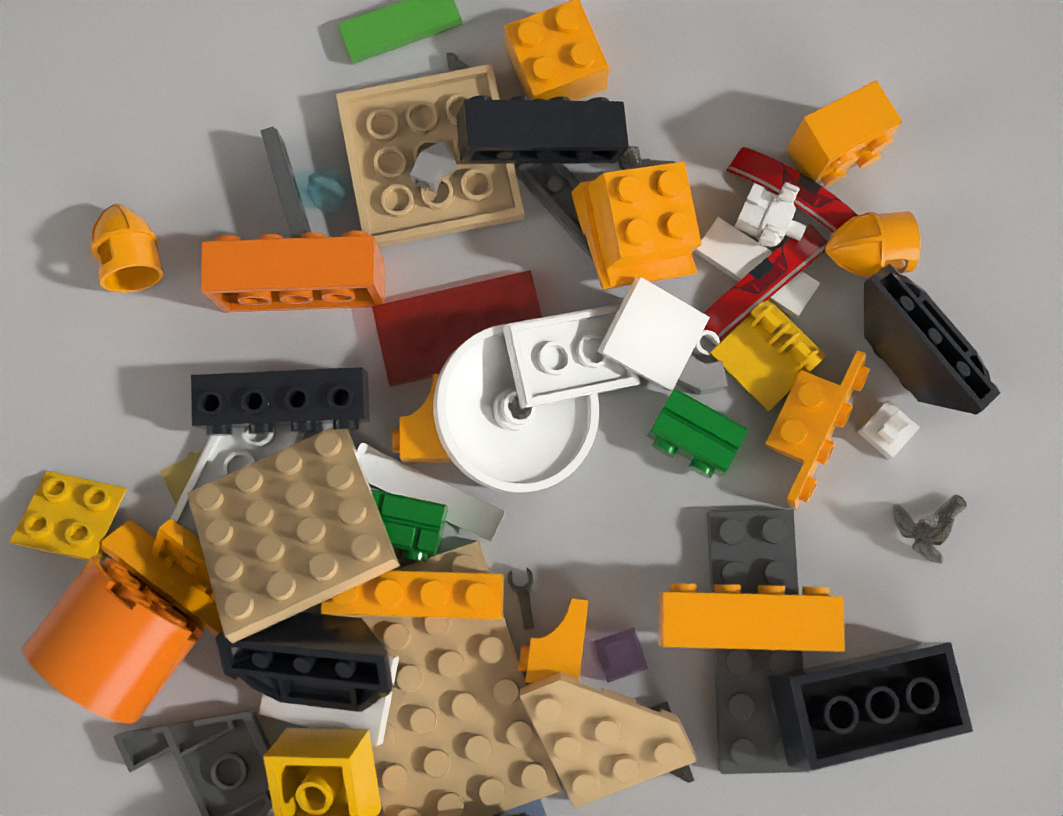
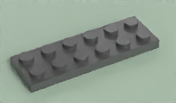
(751, 552)

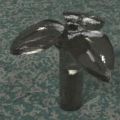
(930, 529)

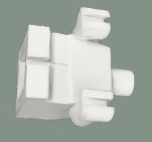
(769, 216)

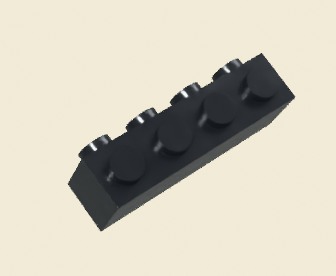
(541, 130)
(280, 399)

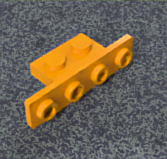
(809, 421)
(169, 565)

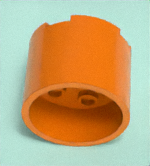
(111, 642)

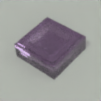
(620, 654)

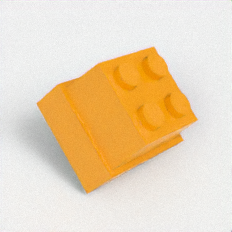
(639, 224)

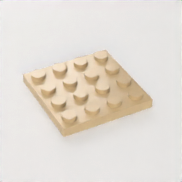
(383, 138)
(289, 532)

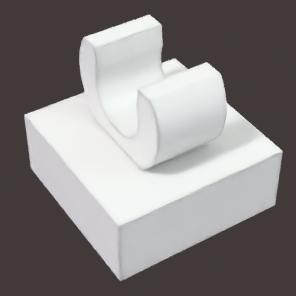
(888, 429)

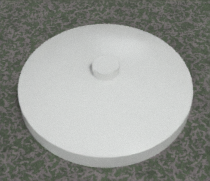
(490, 433)

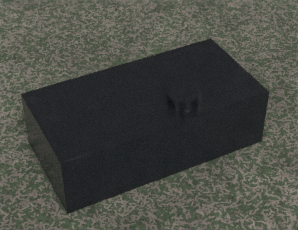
(869, 705)

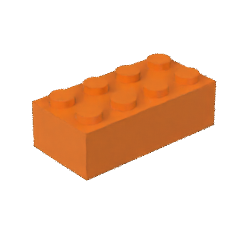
(293, 272)

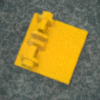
(767, 354)
(69, 516)

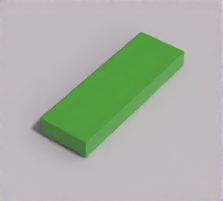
(397, 26)

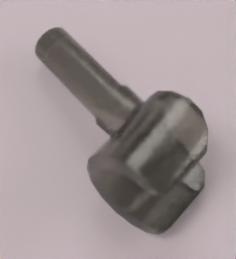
(632, 159)
(523, 596)

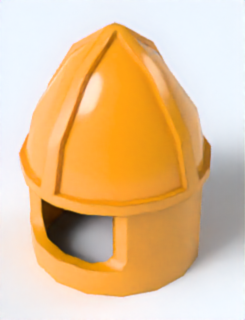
(875, 240)
(125, 251)

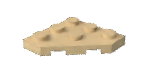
(602, 737)

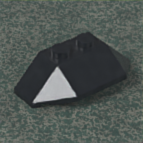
(923, 345)
(312, 662)

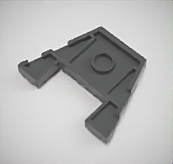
(217, 758)

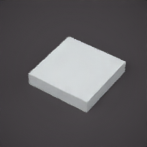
(653, 334)

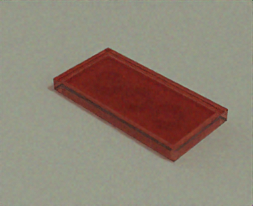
(426, 329)

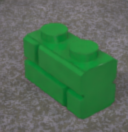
(696, 434)
(412, 523)

